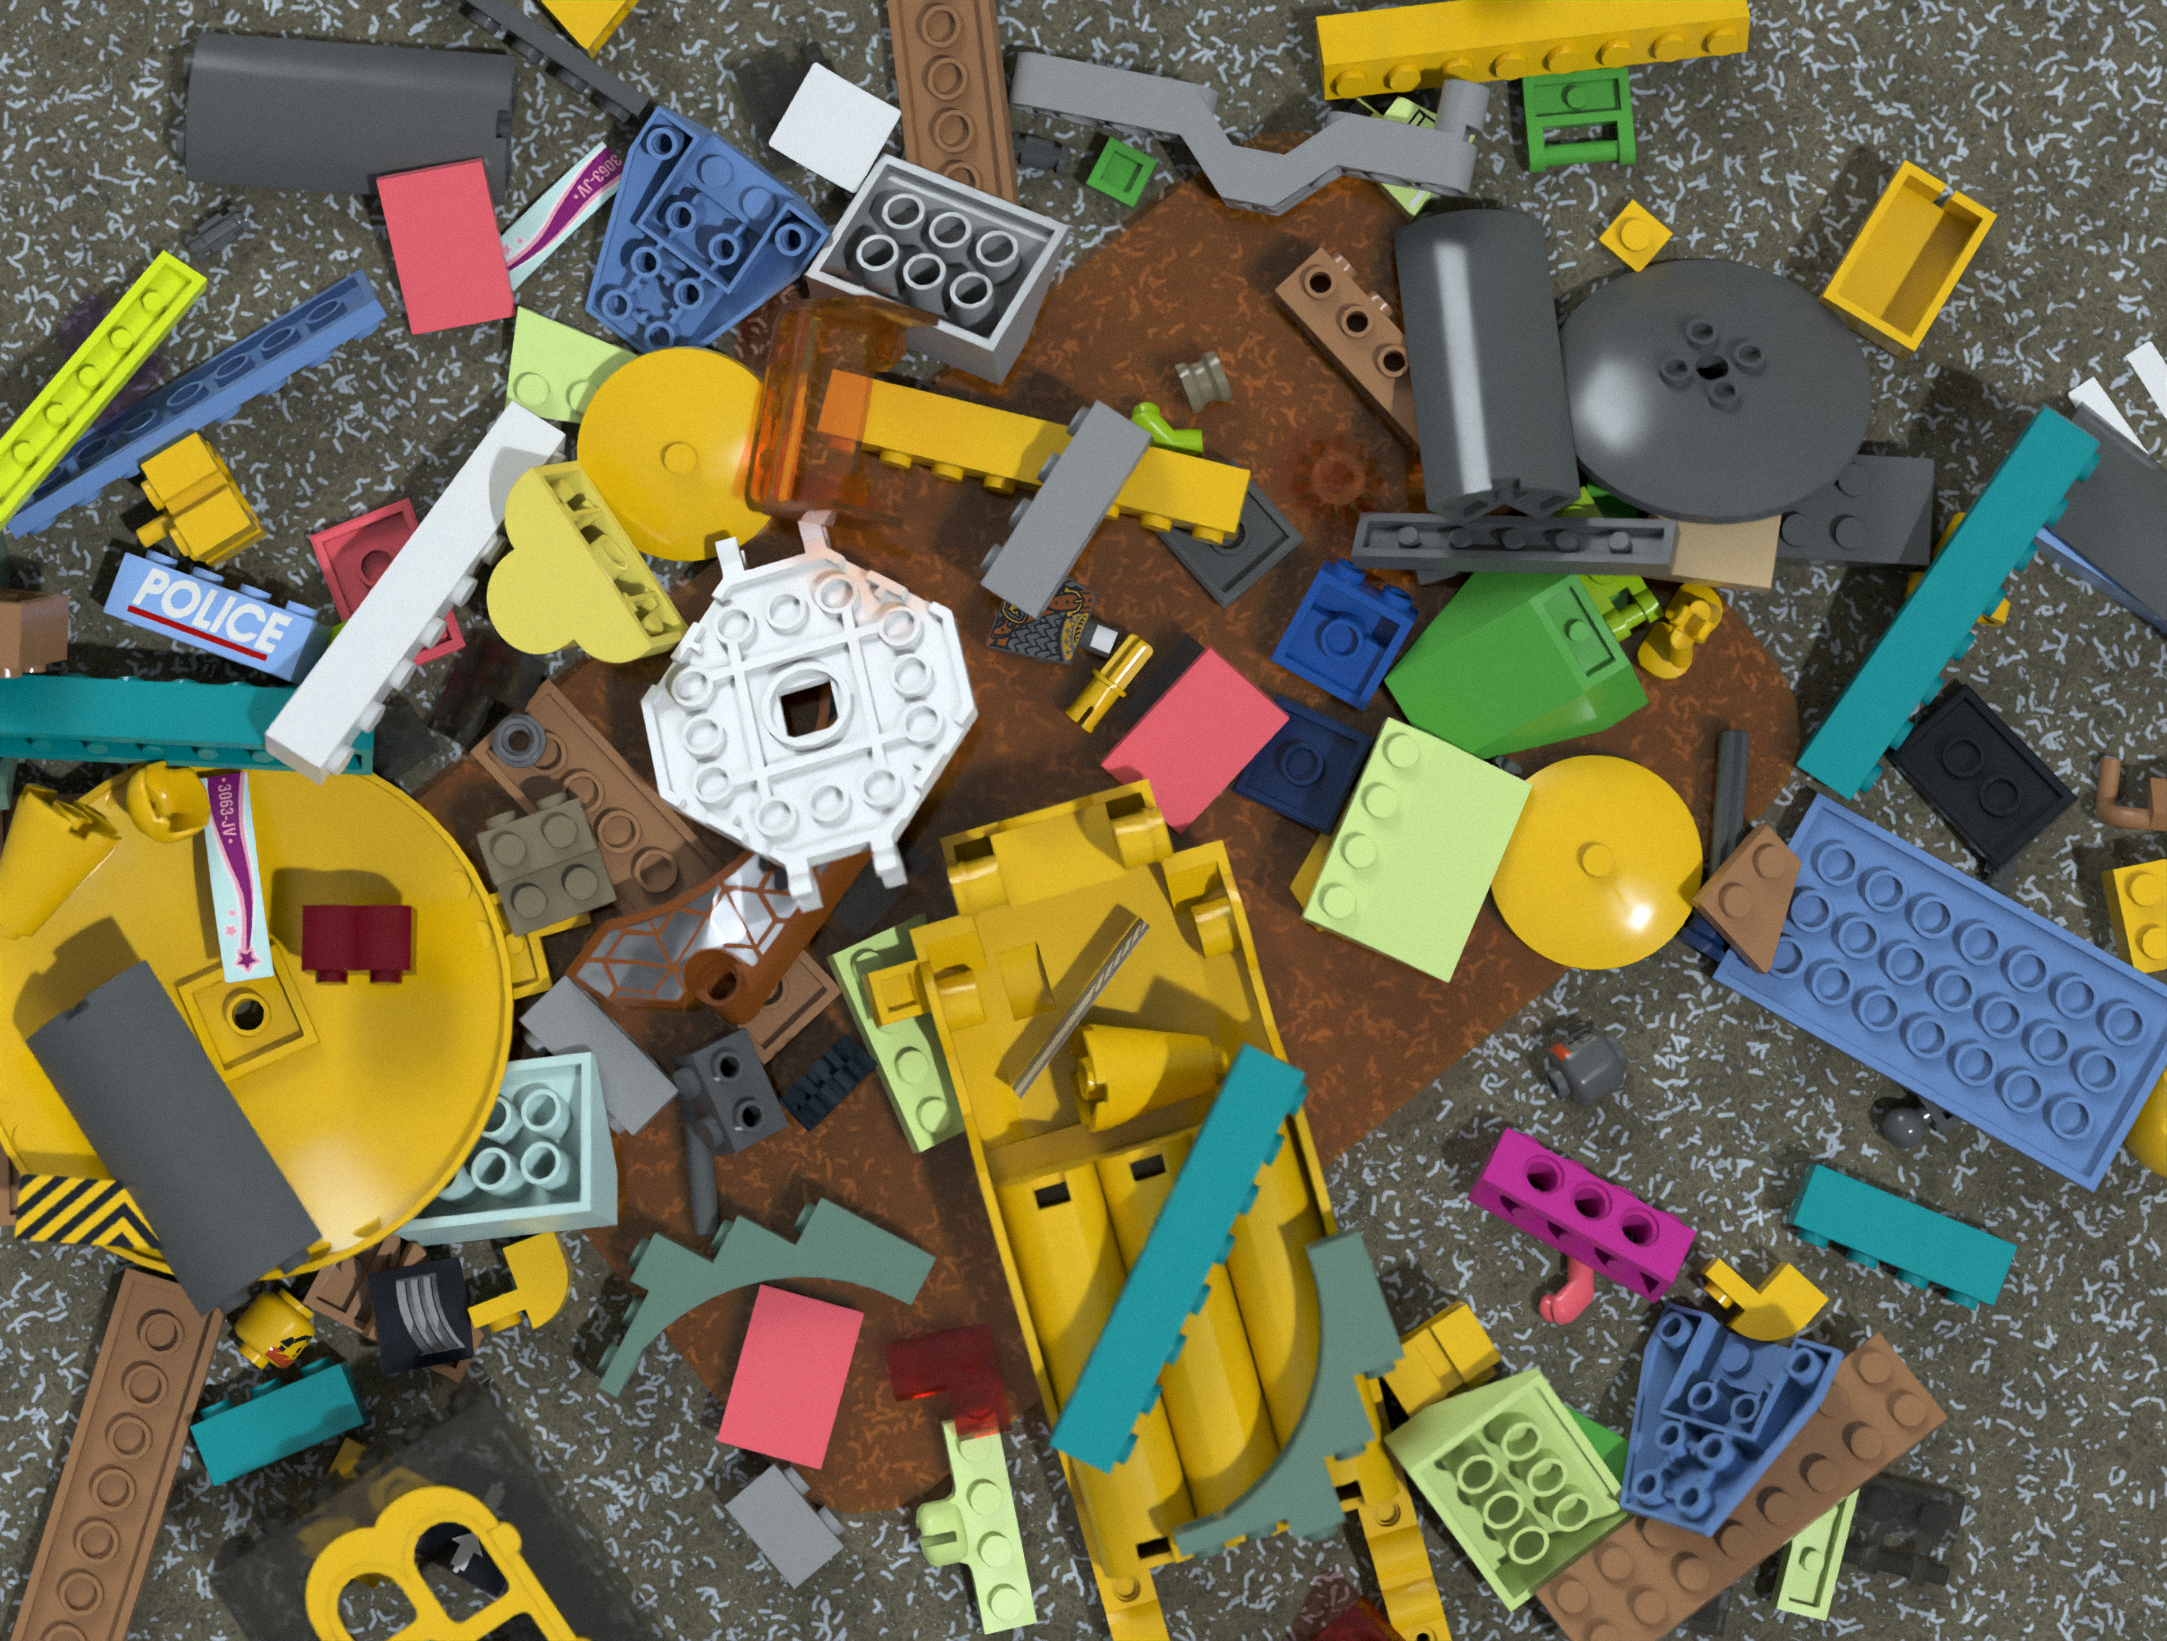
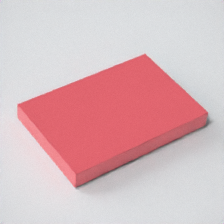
(447, 246)
(358, 555)
(1196, 738)
(790, 1376)

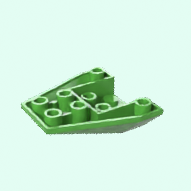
(1515, 666)

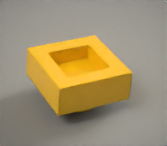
(1634, 237)
(896, 993)

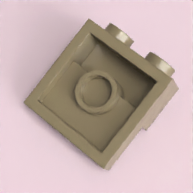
(546, 864)

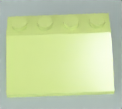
(1416, 850)
(1512, 1481)

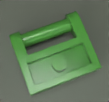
(1578, 101)

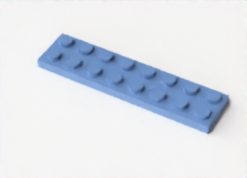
(205, 395)

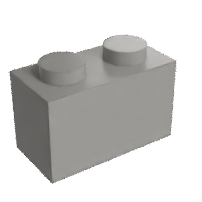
(786, 1523)

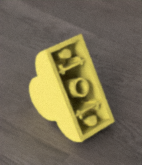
(576, 575)

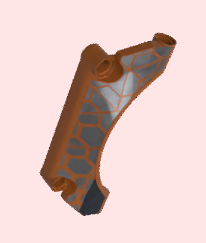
(717, 937)

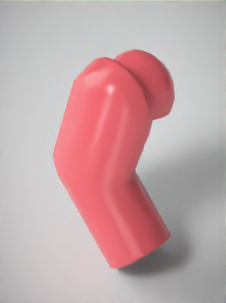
(1572, 1297)

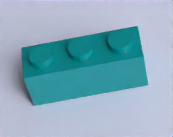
(279, 1420)

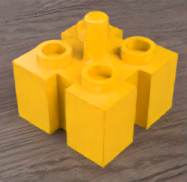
(199, 503)
(1442, 1359)

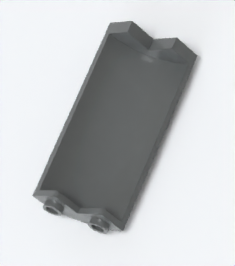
(342, 113)
(1485, 364)
(2120, 513)
(175, 1139)

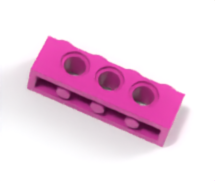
(1554, 1219)

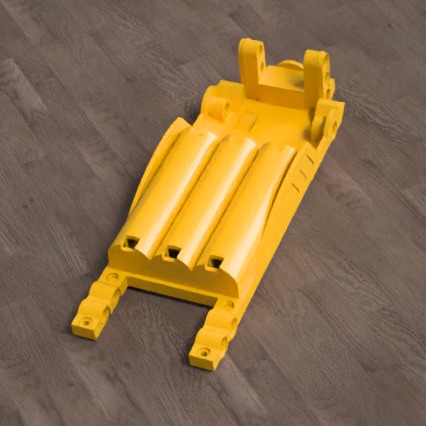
(1036, 922)

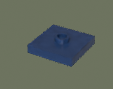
(1306, 768)

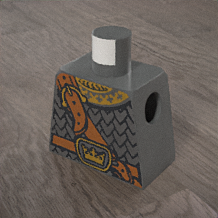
(1059, 631)

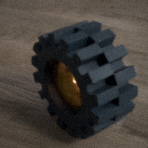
(828, 1082)

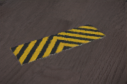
(80, 1213)

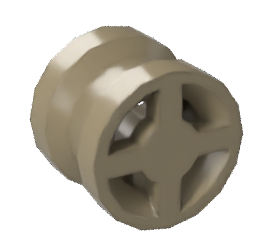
(1203, 382)

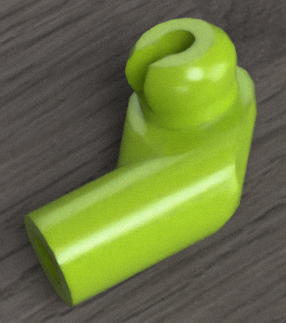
(1179, 441)

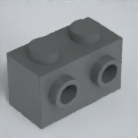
(728, 1092)

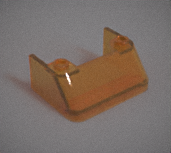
(818, 409)

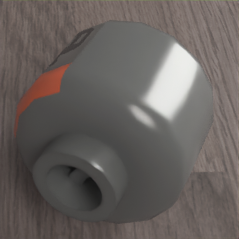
(1586, 1066)

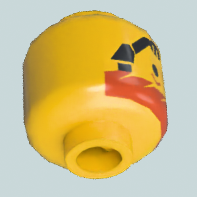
(274, 1329)

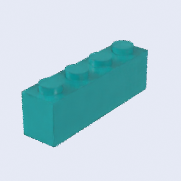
(1901, 1235)

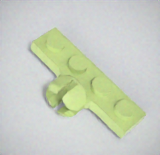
(980, 1530)
(1813, 1562)

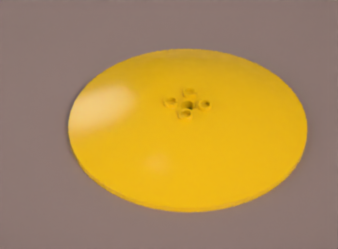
(349, 1086)

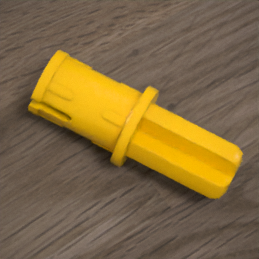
(1110, 681)

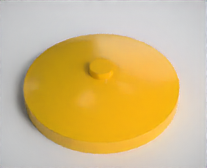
(674, 450)
(1598, 864)

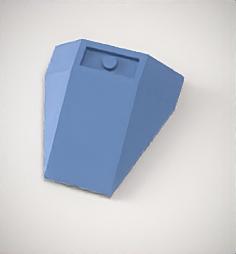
(696, 238)
(1714, 1416)

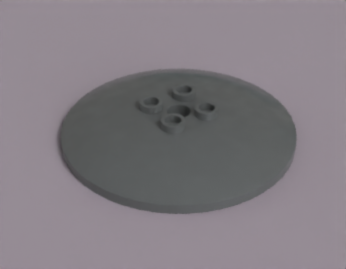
(1726, 446)

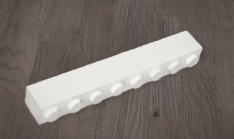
(411, 601)

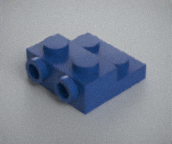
(1346, 633)

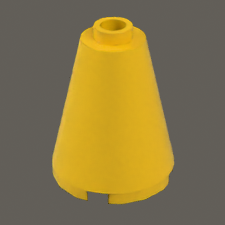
(48, 857)
(1137, 1072)

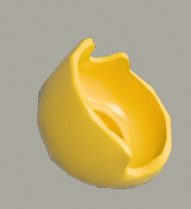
(167, 802)

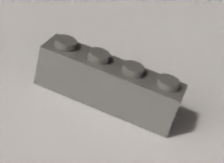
(1066, 510)

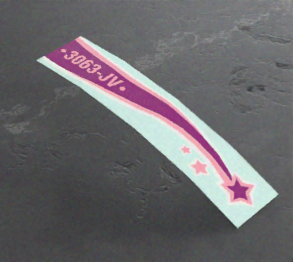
(560, 212)
(236, 879)

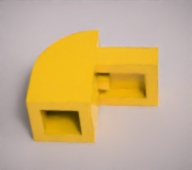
(543, 1284)
(1771, 1311)

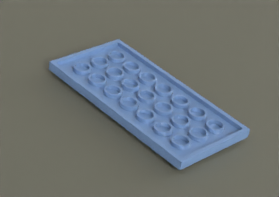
(1961, 995)

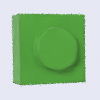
(1121, 173)

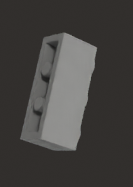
(631, 1080)

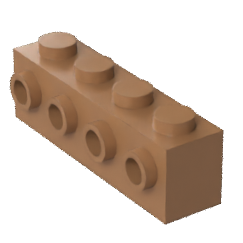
(1353, 335)

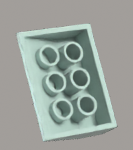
(538, 1163)

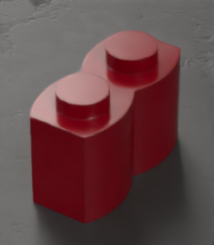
(359, 941)

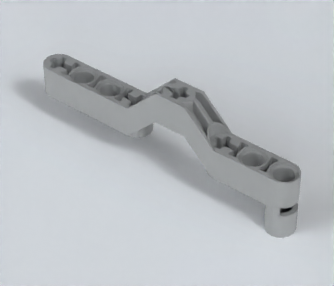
(1250, 178)

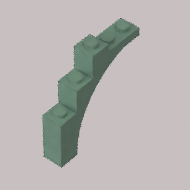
(831, 1246)
(1354, 1340)

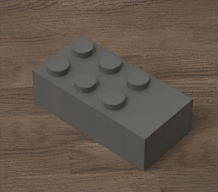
(1866, 519)

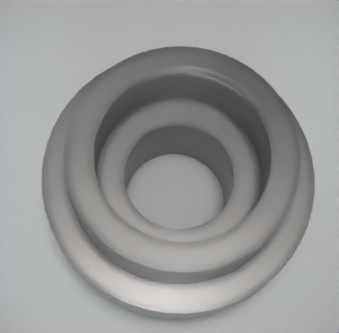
(504, 732)

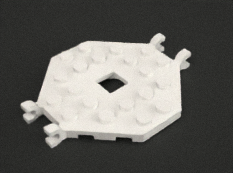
(835, 791)

